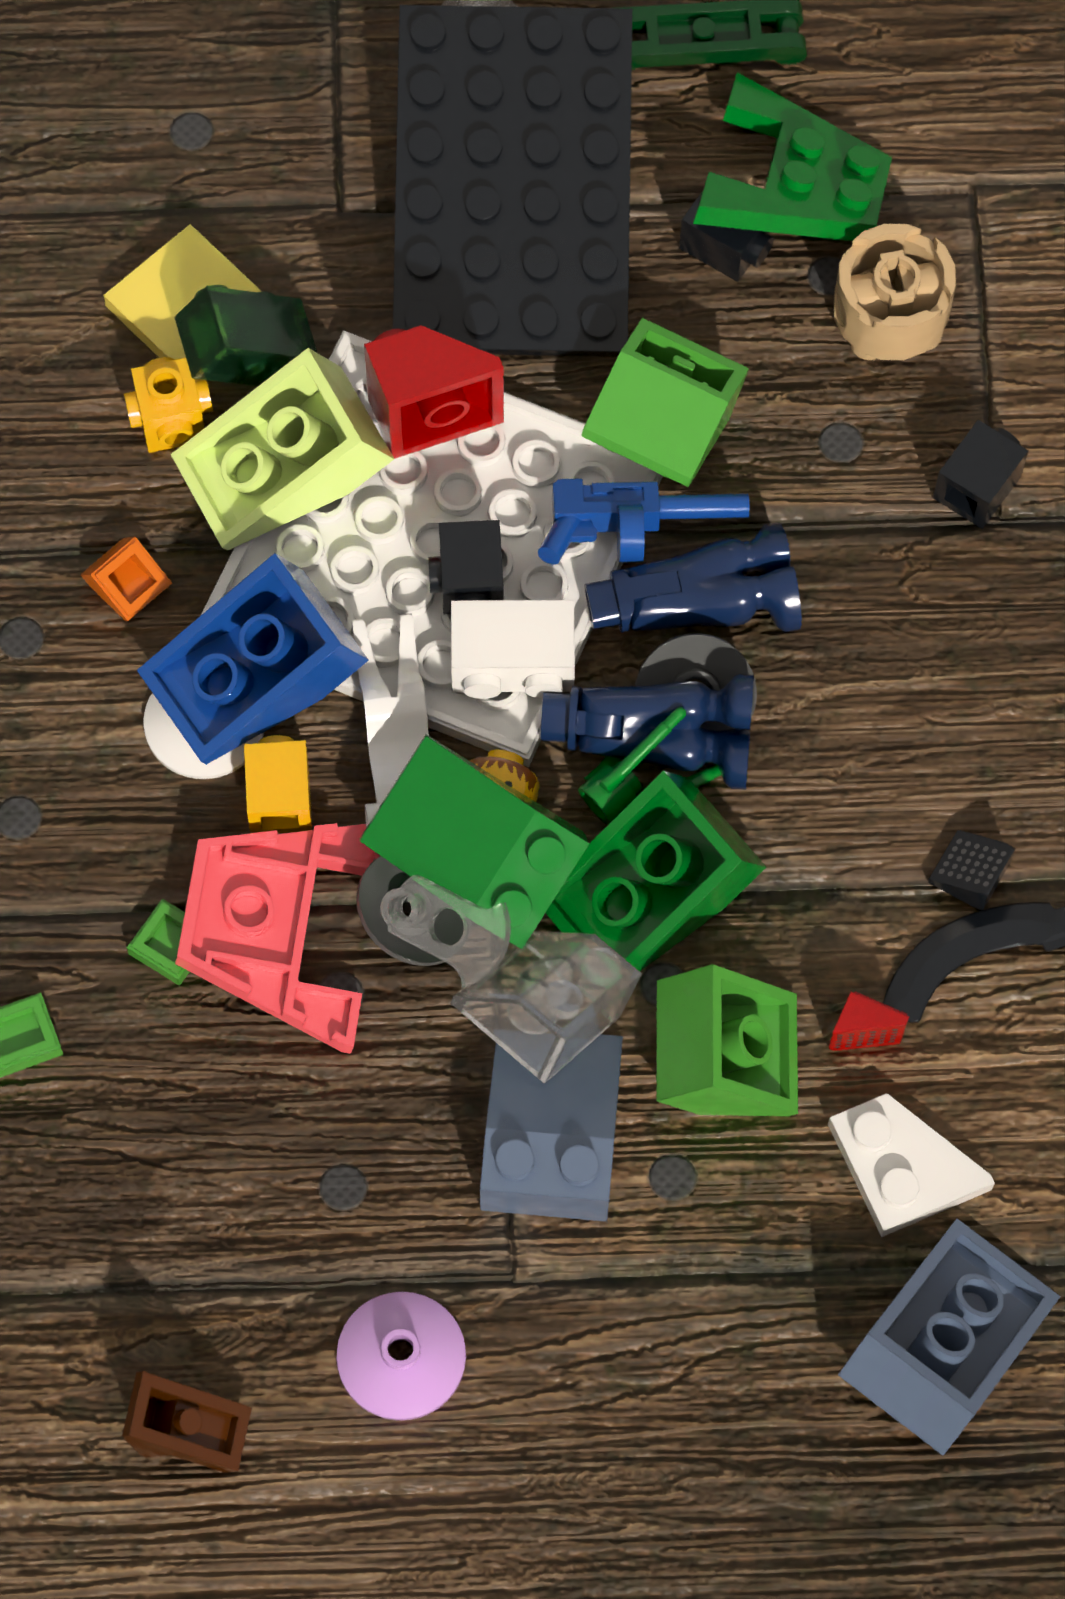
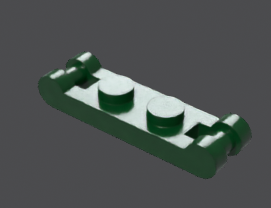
(718, 33)

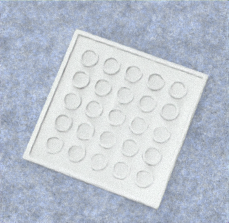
(376, 542)

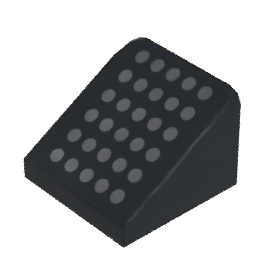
(972, 868)

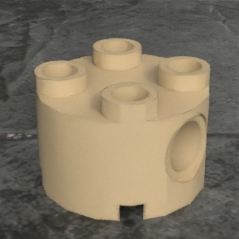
(894, 292)

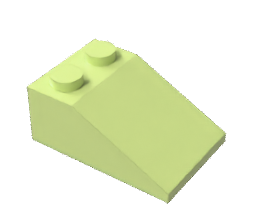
(282, 451)

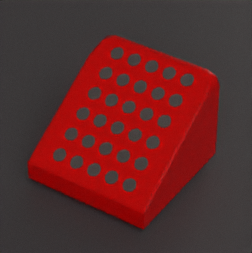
(867, 1024)

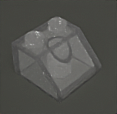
(550, 998)

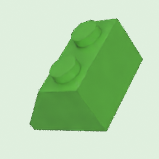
(726, 1044)

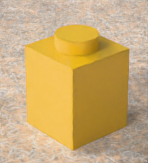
(277, 785)

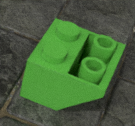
(665, 402)

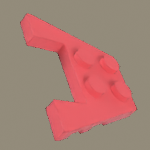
(251, 921)

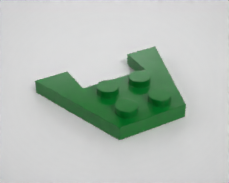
(816, 180)

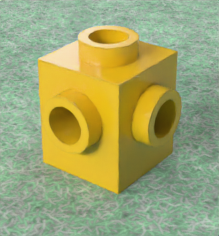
(167, 403)

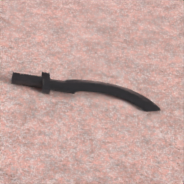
(968, 938)

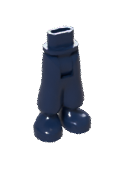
(703, 587)
(621, 717)

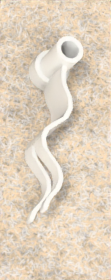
(392, 723)

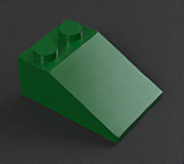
(475, 836)
(655, 873)

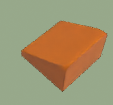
(126, 577)

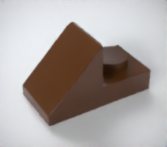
(185, 1423)

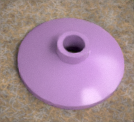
(407, 1386)

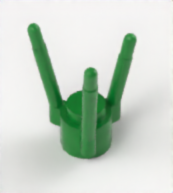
(614, 785)

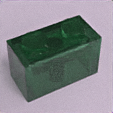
(242, 334)

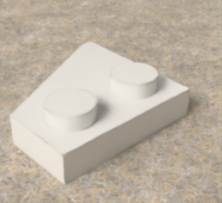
(903, 1164)

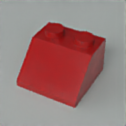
(431, 388)

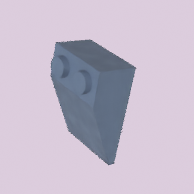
(552, 1140)
(949, 1336)

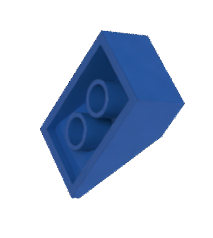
(252, 660)

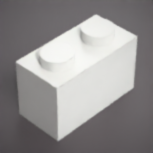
(512, 647)

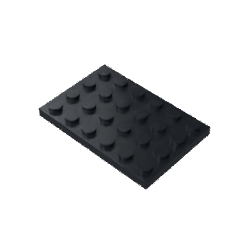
(514, 177)

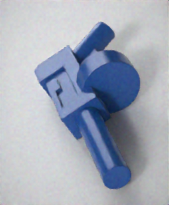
(628, 511)

